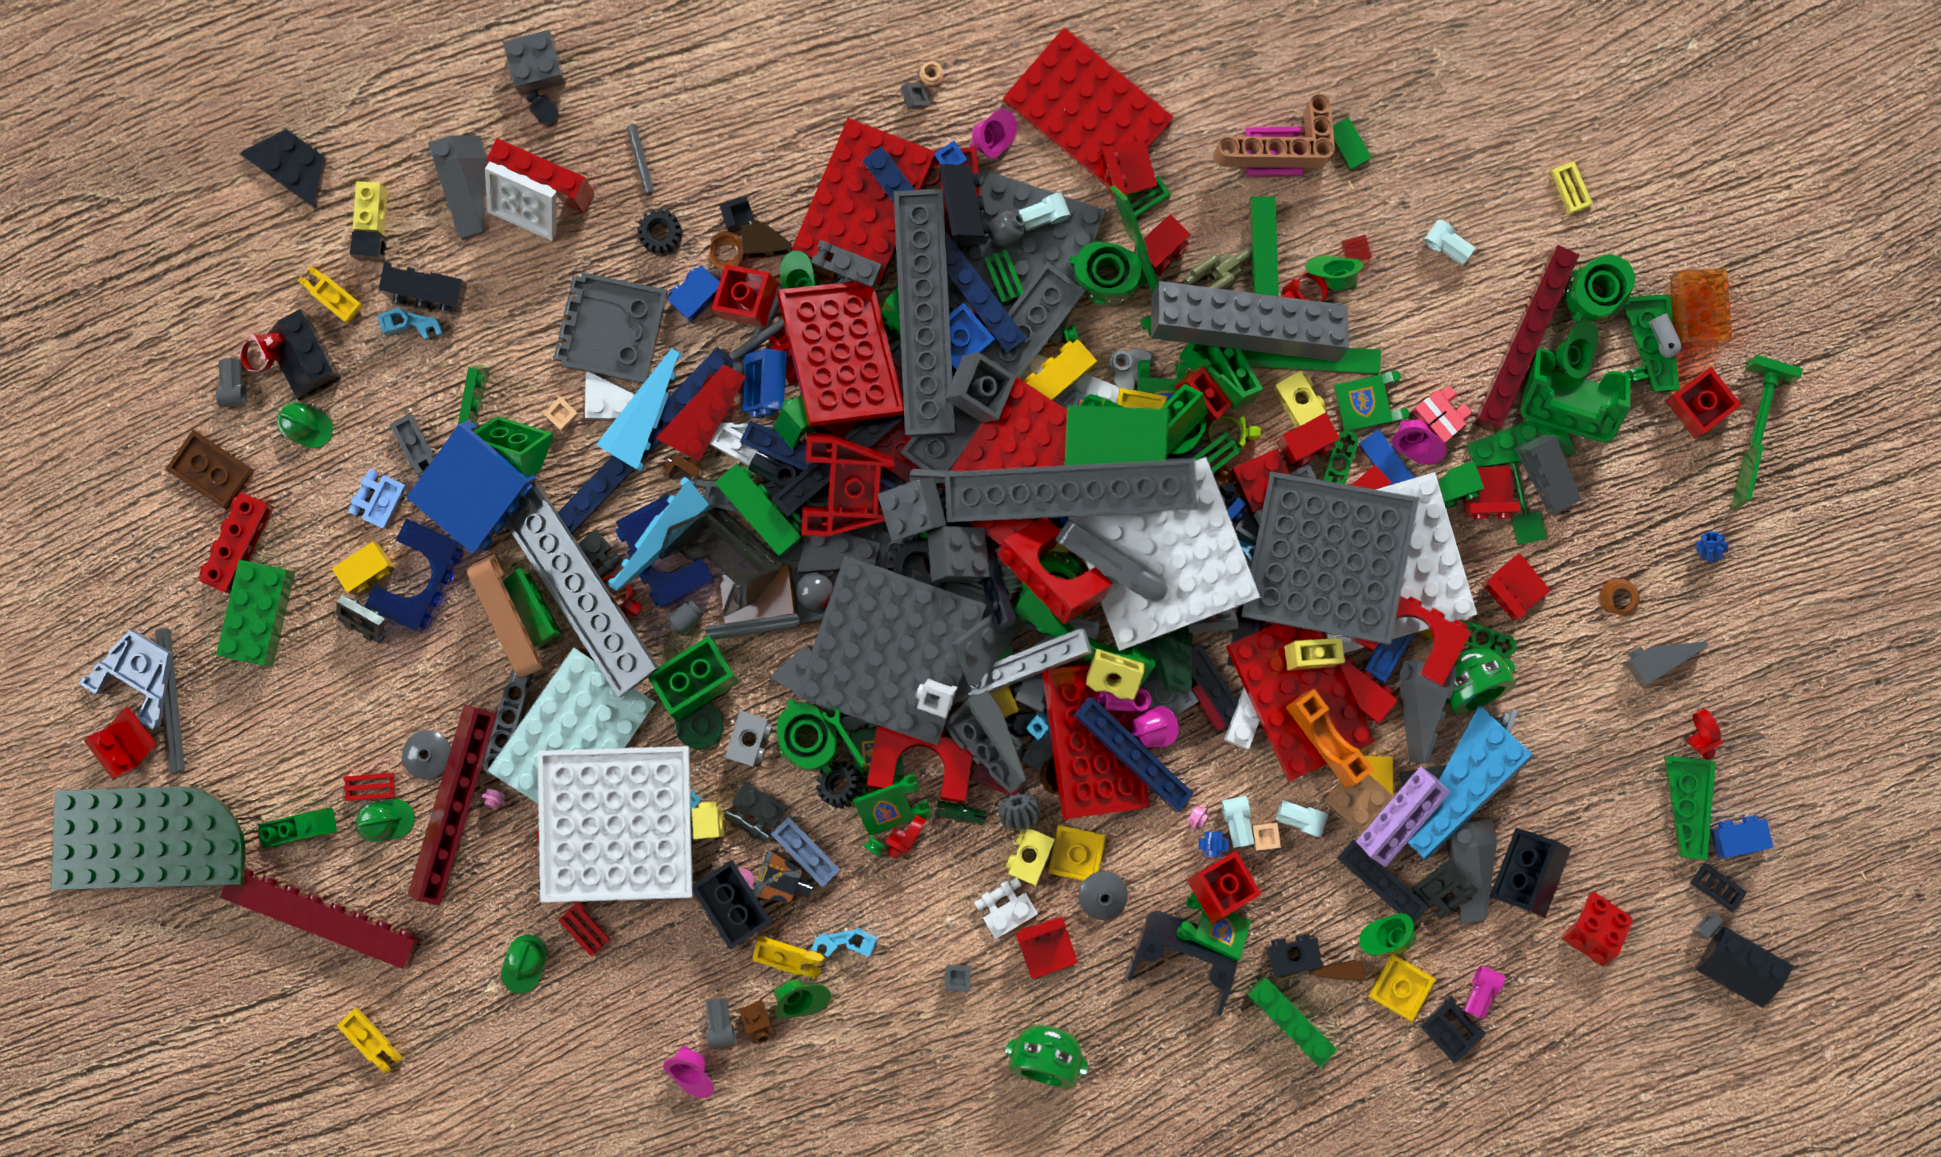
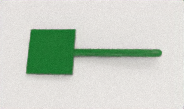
(1527, 526)

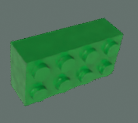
(255, 613)

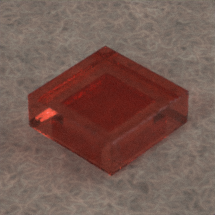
(1356, 248)

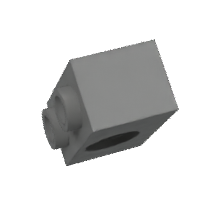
(745, 724)

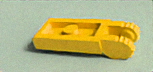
(332, 296)
(787, 957)
(368, 1039)

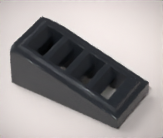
(1740, 893)

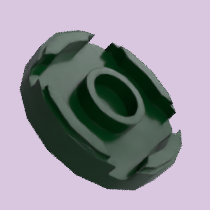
(707, 730)

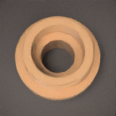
(931, 66)

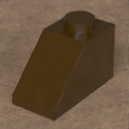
(762, 241)

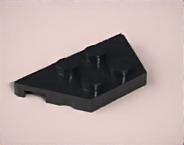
(290, 163)

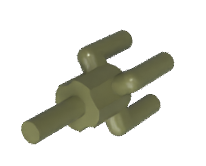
(1219, 270)

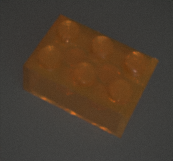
(1701, 307)

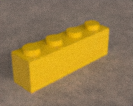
(1062, 371)

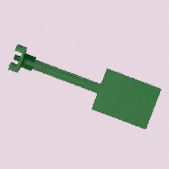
(1141, 250)
(1773, 373)

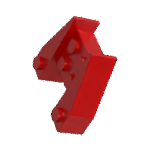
(852, 485)

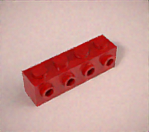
(236, 542)

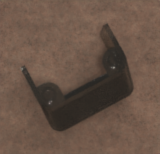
(730, 548)

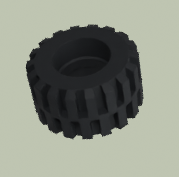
(907, 548)

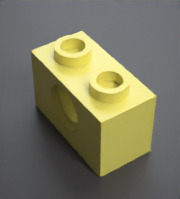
(370, 207)
(1286, 394)
(1314, 654)
(1107, 663)
(708, 820)
(1030, 871)

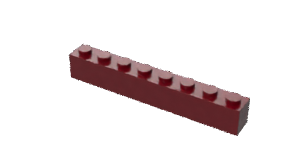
(1526, 339)
(451, 805)
(323, 919)

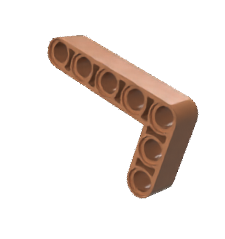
(1284, 145)
(487, 582)

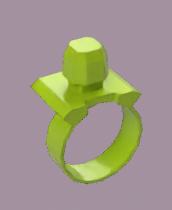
(1251, 433)

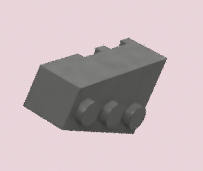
(1549, 472)
(1032, 691)

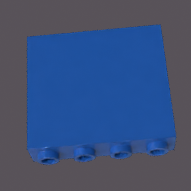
(470, 489)

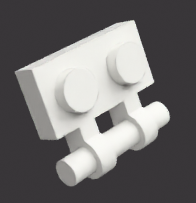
(1010, 914)

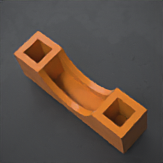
(1342, 758)

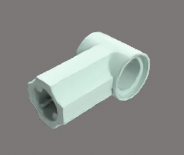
(1050, 210)
(1443, 238)
(1237, 814)
(1307, 819)

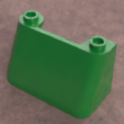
(1575, 404)

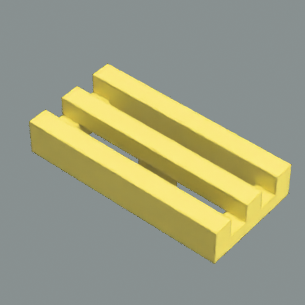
(1563, 192)

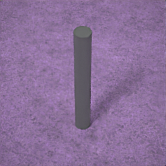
(640, 159)

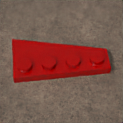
(699, 419)

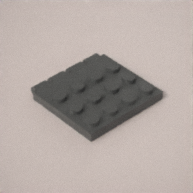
(611, 327)

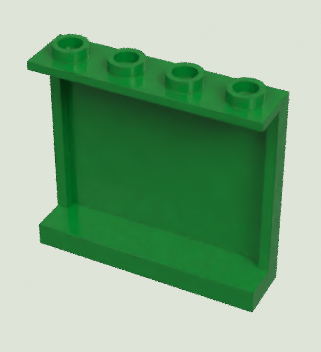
(1115, 434)

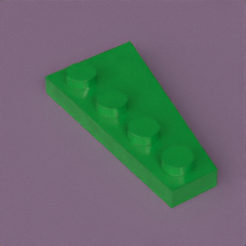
(1661, 369)
(473, 393)
(1501, 446)
(1691, 802)

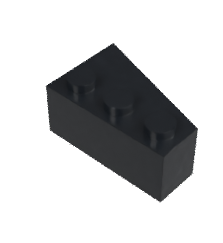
(422, 289)

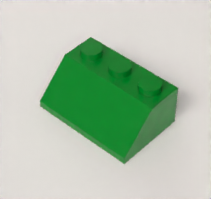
(517, 443)
(532, 609)

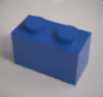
(694, 294)
(1741, 837)

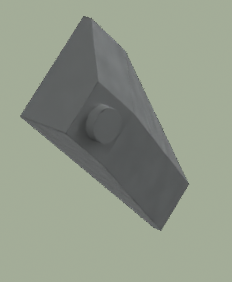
(461, 170)
(1422, 708)
(984, 733)
(1473, 852)

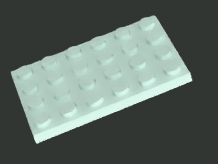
(570, 714)

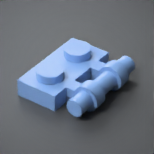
(383, 502)

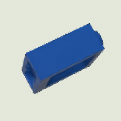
(764, 382)

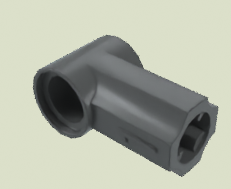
(231, 388)
(720, 1030)

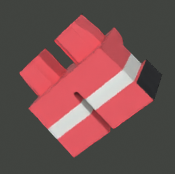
(1439, 404)

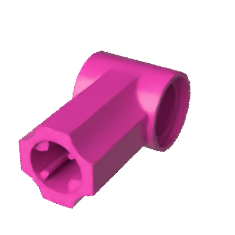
(1113, 703)
(1486, 985)

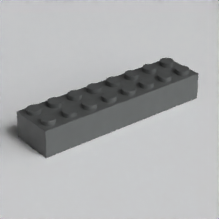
(1249, 321)

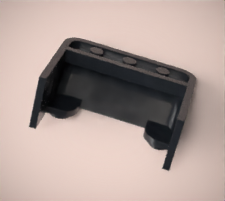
(1161, 931)

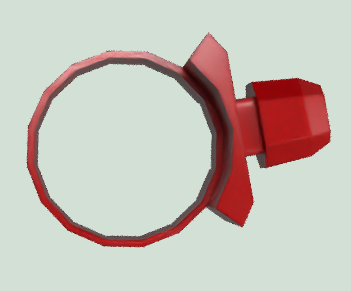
(1291, 290)
(267, 345)
(631, 607)
(1708, 734)
(901, 841)

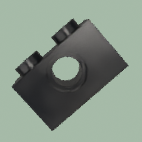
(1308, 959)

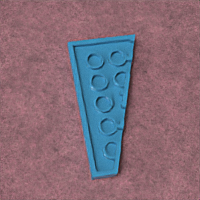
(1474, 774)

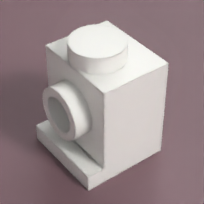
(933, 704)

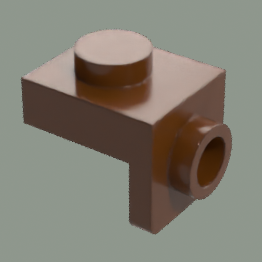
(689, 466)
(757, 1022)

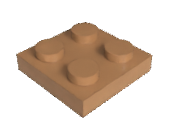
(1359, 802)

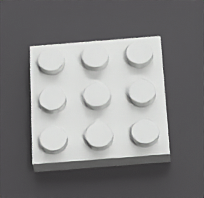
(521, 200)

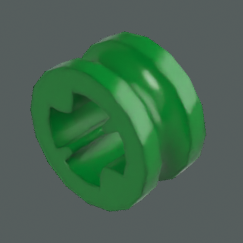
(1070, 334)
(1637, 374)
(875, 846)

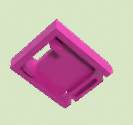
(1273, 132)

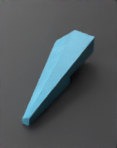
(631, 429)
(681, 507)

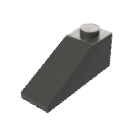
(1656, 661)

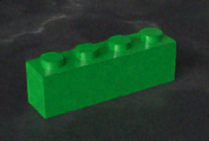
(1187, 410)
(758, 510)
(1291, 1021)

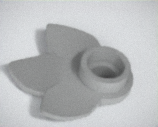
(1127, 376)

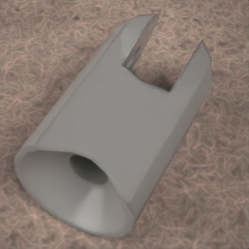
(1665, 335)

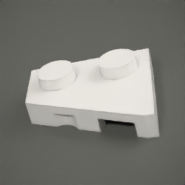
(604, 398)
(728, 439)

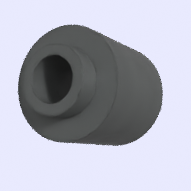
(685, 617)

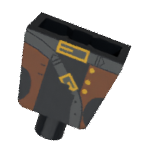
(780, 879)

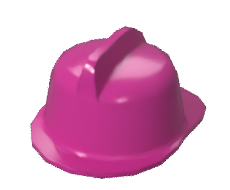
(994, 133)
(1418, 442)
(1156, 727)
(689, 1072)

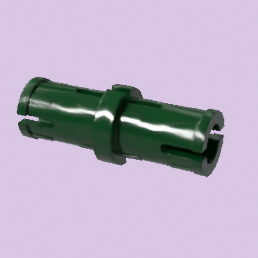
(960, 813)

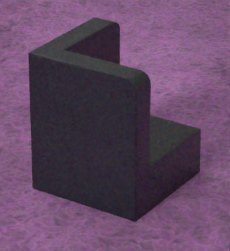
(736, 213)
(368, 246)

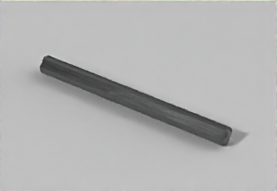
(171, 710)

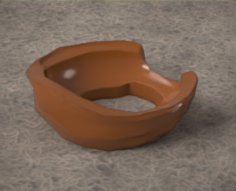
(726, 238)
(1608, 590)

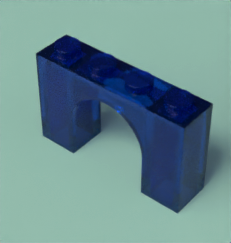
(665, 586)
(417, 610)

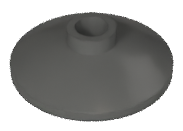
(438, 751)
(1097, 885)

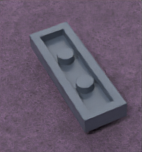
(805, 852)

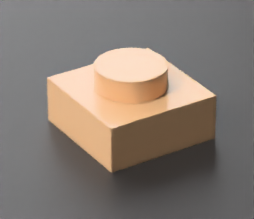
(561, 413)
(1266, 836)

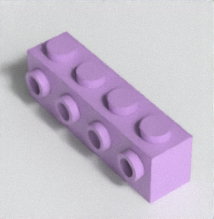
(1403, 816)

